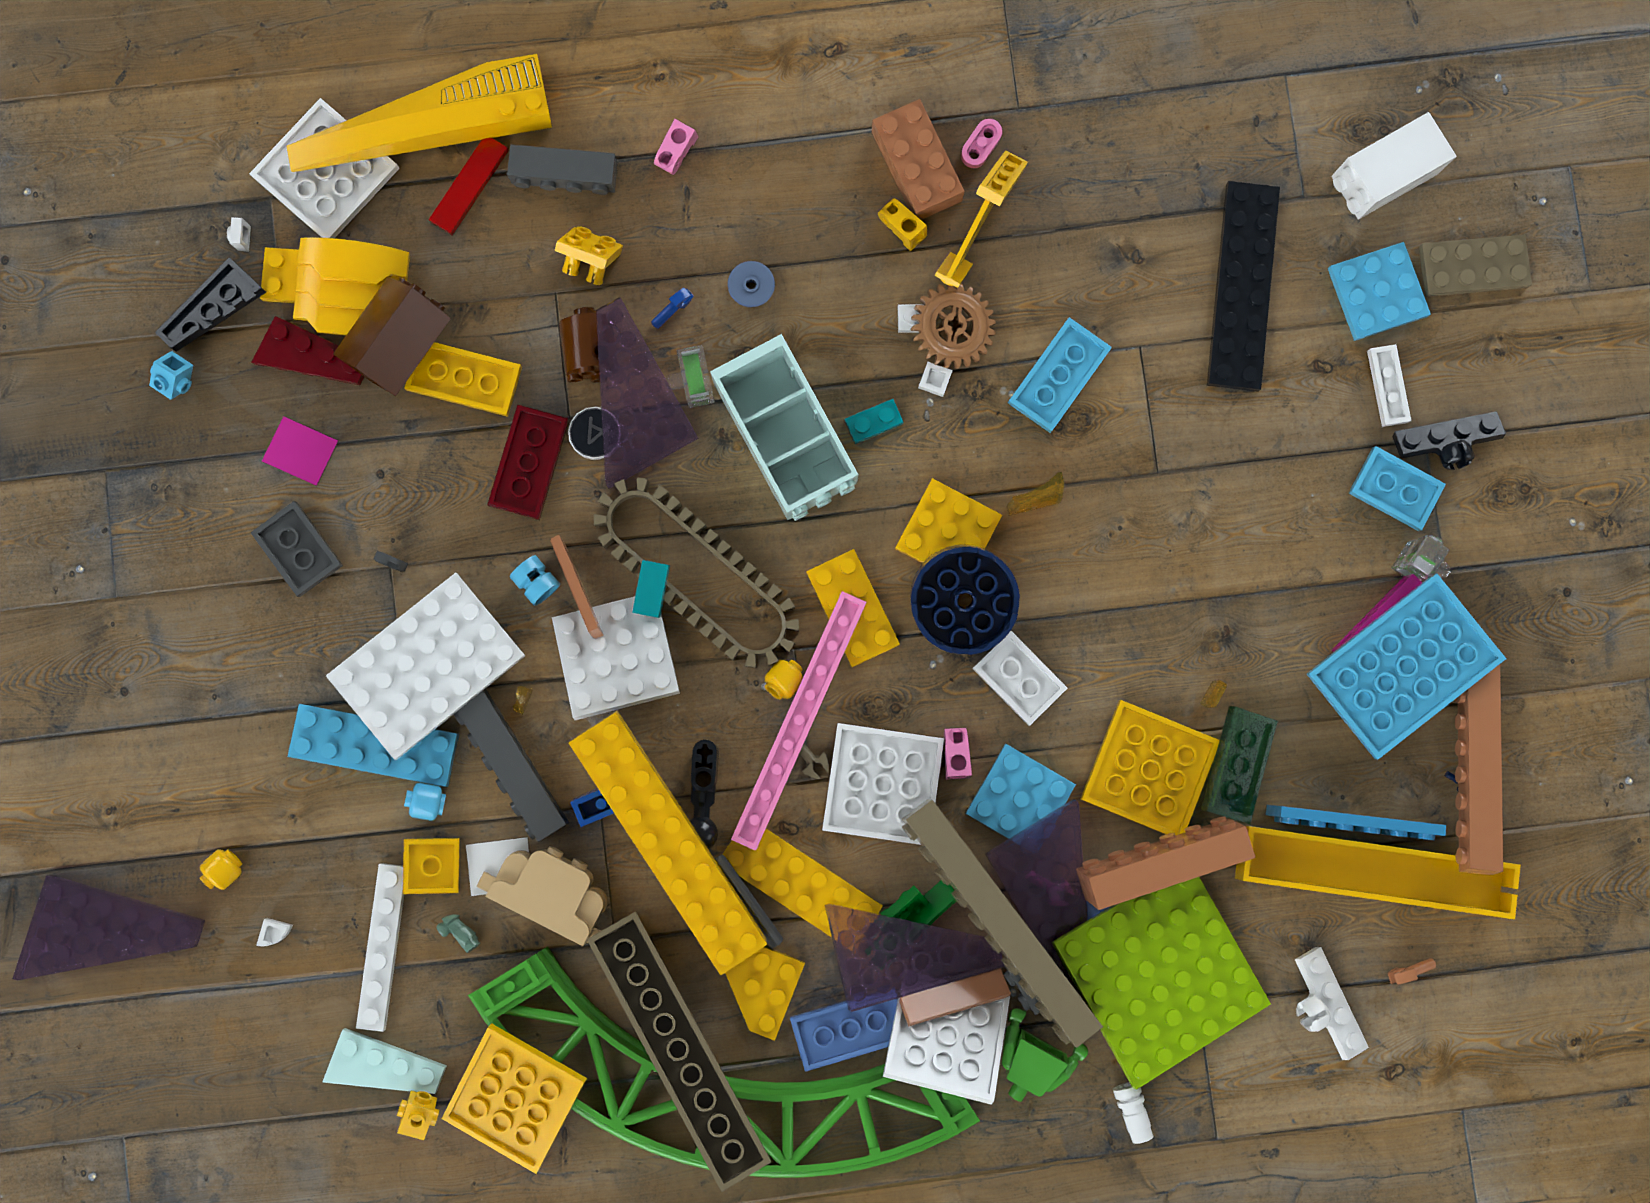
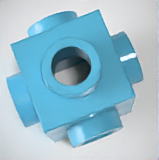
(171, 375)

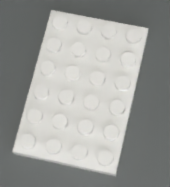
(425, 666)

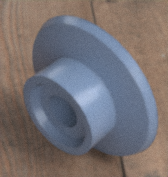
(748, 273)

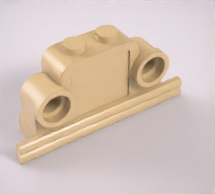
(549, 892)

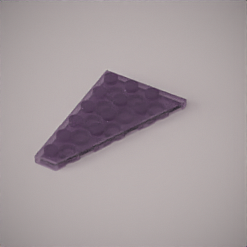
(1043, 878)

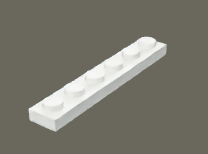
(381, 948)

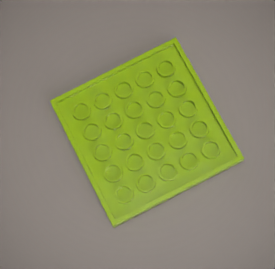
(1161, 977)

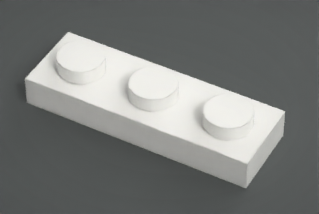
(1389, 385)

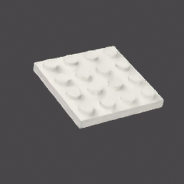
(324, 195)
(619, 668)
(879, 780)
(950, 1052)

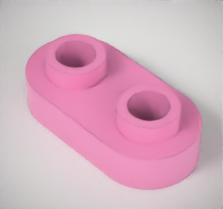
(980, 144)

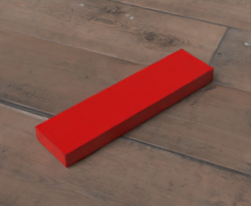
(468, 185)

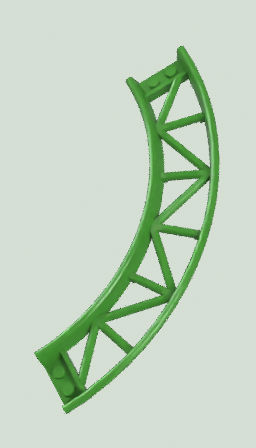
(543, 969)

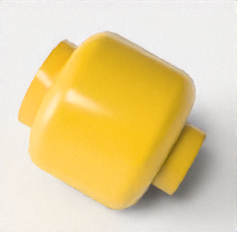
(783, 679)
(220, 869)

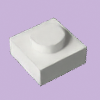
(239, 234)
(905, 313)
(935, 379)

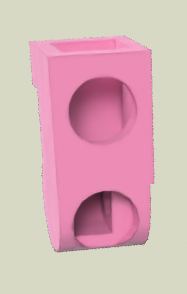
(675, 146)
(957, 754)

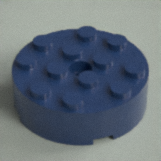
(960, 571)

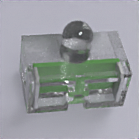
(692, 378)
(1423, 558)

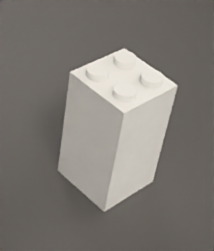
(1393, 166)

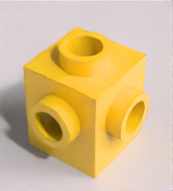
(417, 1114)

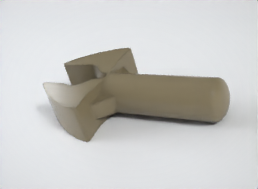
(809, 757)

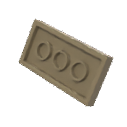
(1475, 265)

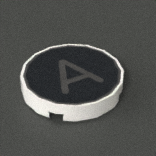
(586, 433)

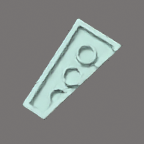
(375, 1064)

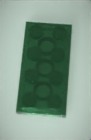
(1239, 765)

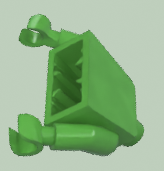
(1034, 1063)

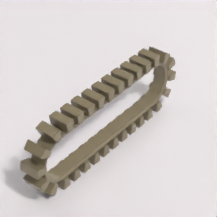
(710, 538)

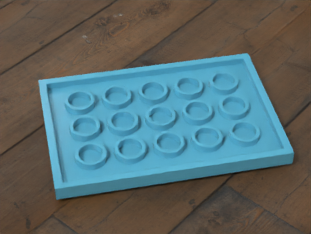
(1406, 666)

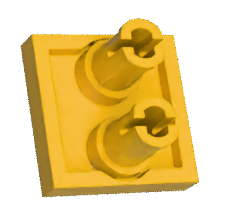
(585, 246)

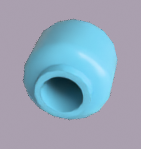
(425, 801)

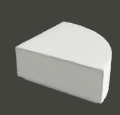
(273, 932)

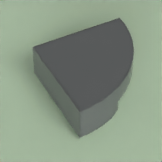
(390, 561)

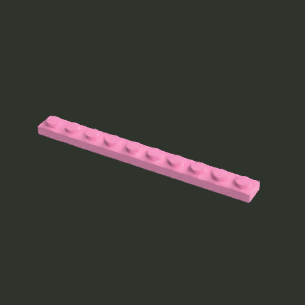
(798, 721)

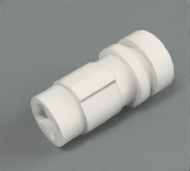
(1133, 1112)

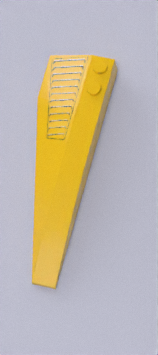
(468, 107)

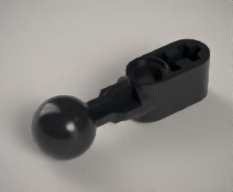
(704, 797)

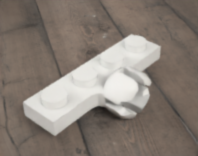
(1327, 1005)

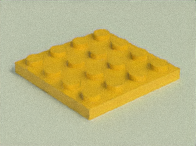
(1150, 769)
(514, 1098)

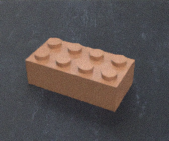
(917, 160)

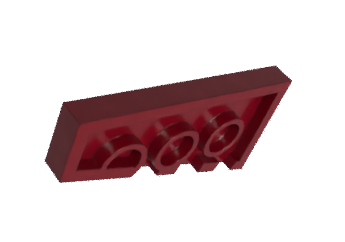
(303, 352)

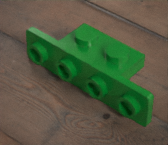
(921, 908)

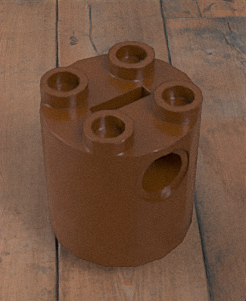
(580, 345)

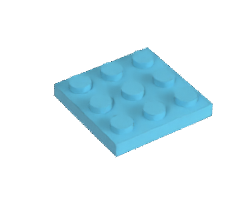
(1379, 291)
(1018, 793)

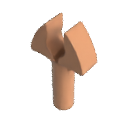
(1410, 973)

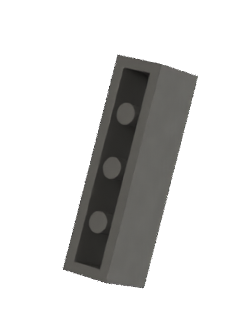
(562, 169)

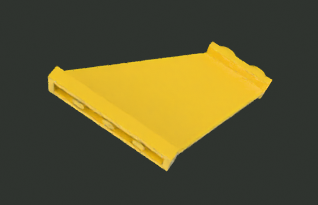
(994, 191)

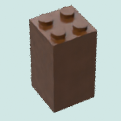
(393, 334)

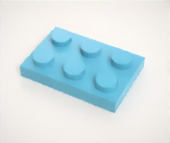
(1397, 488)

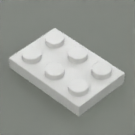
(1020, 678)

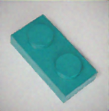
(874, 421)

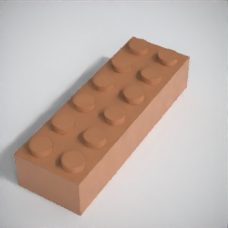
(1164, 862)

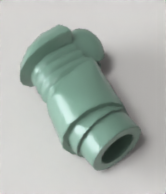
(463, 934)

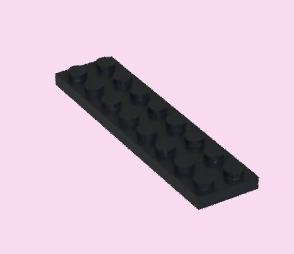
(1243, 286)

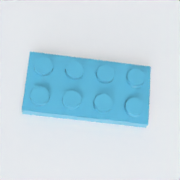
(1059, 375)

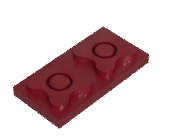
(528, 462)

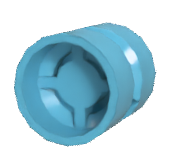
(539, 588)

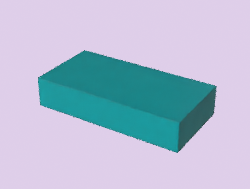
(651, 588)

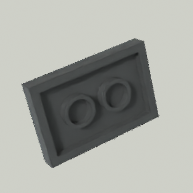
(296, 549)

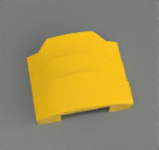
(341, 279)

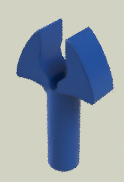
(678, 300)

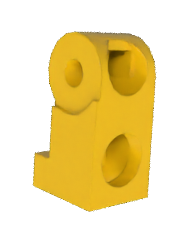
(903, 223)

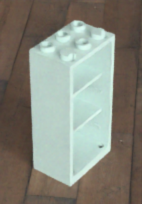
(785, 428)

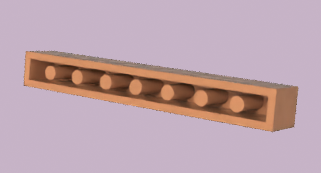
(1480, 777)

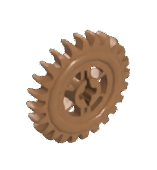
(948, 349)

